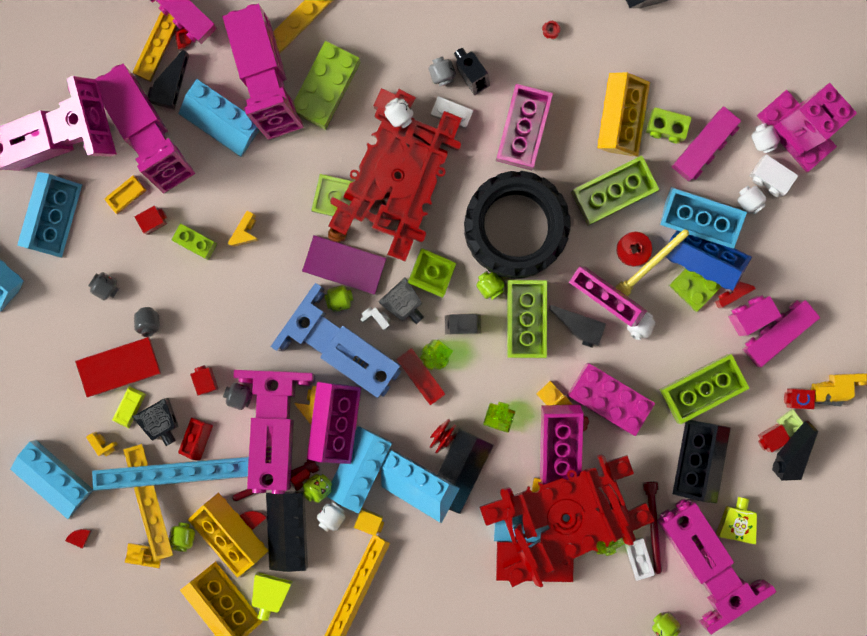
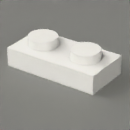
(445, 105)
(639, 559)

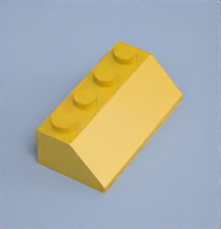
(623, 114)
(228, 535)
(220, 603)

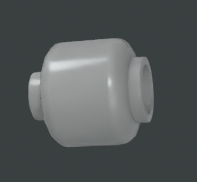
(442, 71)

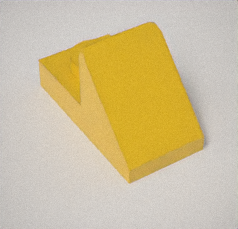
(240, 235)
(552, 396)
(307, 409)

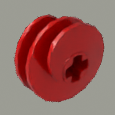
(624, 251)
(443, 436)

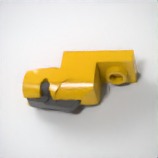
(838, 388)

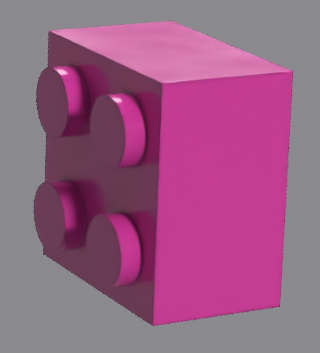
(754, 316)

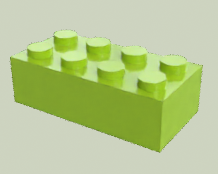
(326, 84)
(614, 190)
(527, 319)
(704, 388)

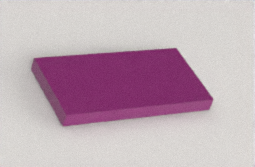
(344, 264)

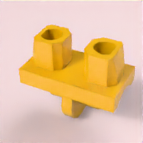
(141, 555)

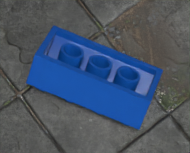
(710, 260)

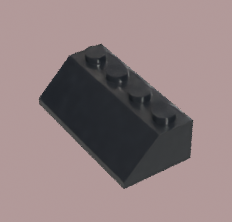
(701, 461)
(464, 465)
(287, 531)

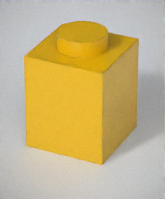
(369, 522)

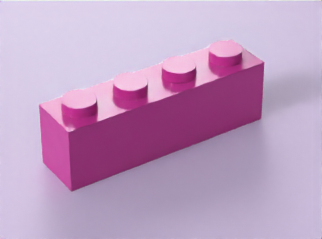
(189, 17)
(706, 143)
(608, 296)
(780, 333)

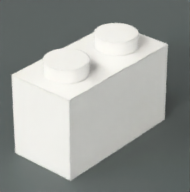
(773, 176)

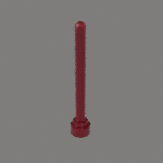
(310, 465)
(651, 489)

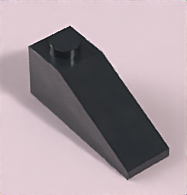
(168, 84)
(581, 327)
(794, 455)

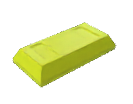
(129, 407)

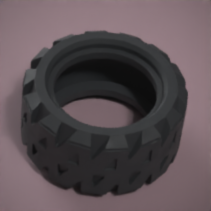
(530, 186)

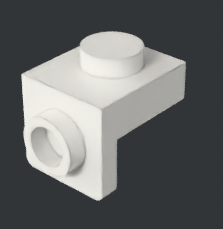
(381, 318)

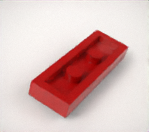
(420, 376)

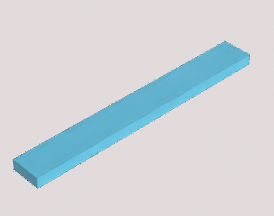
(170, 473)

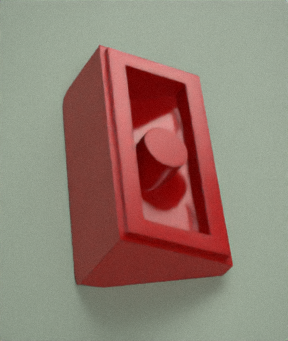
(195, 439)

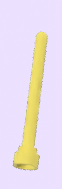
(626, 286)

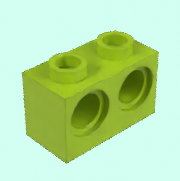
(668, 119)
(194, 241)

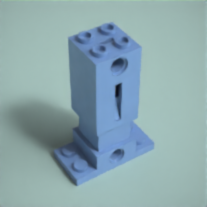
(338, 346)

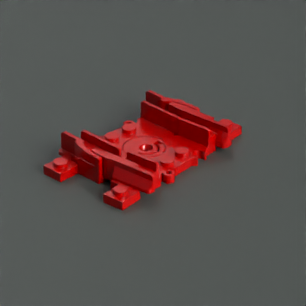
(418, 178)
(586, 525)

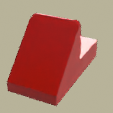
(739, 291)

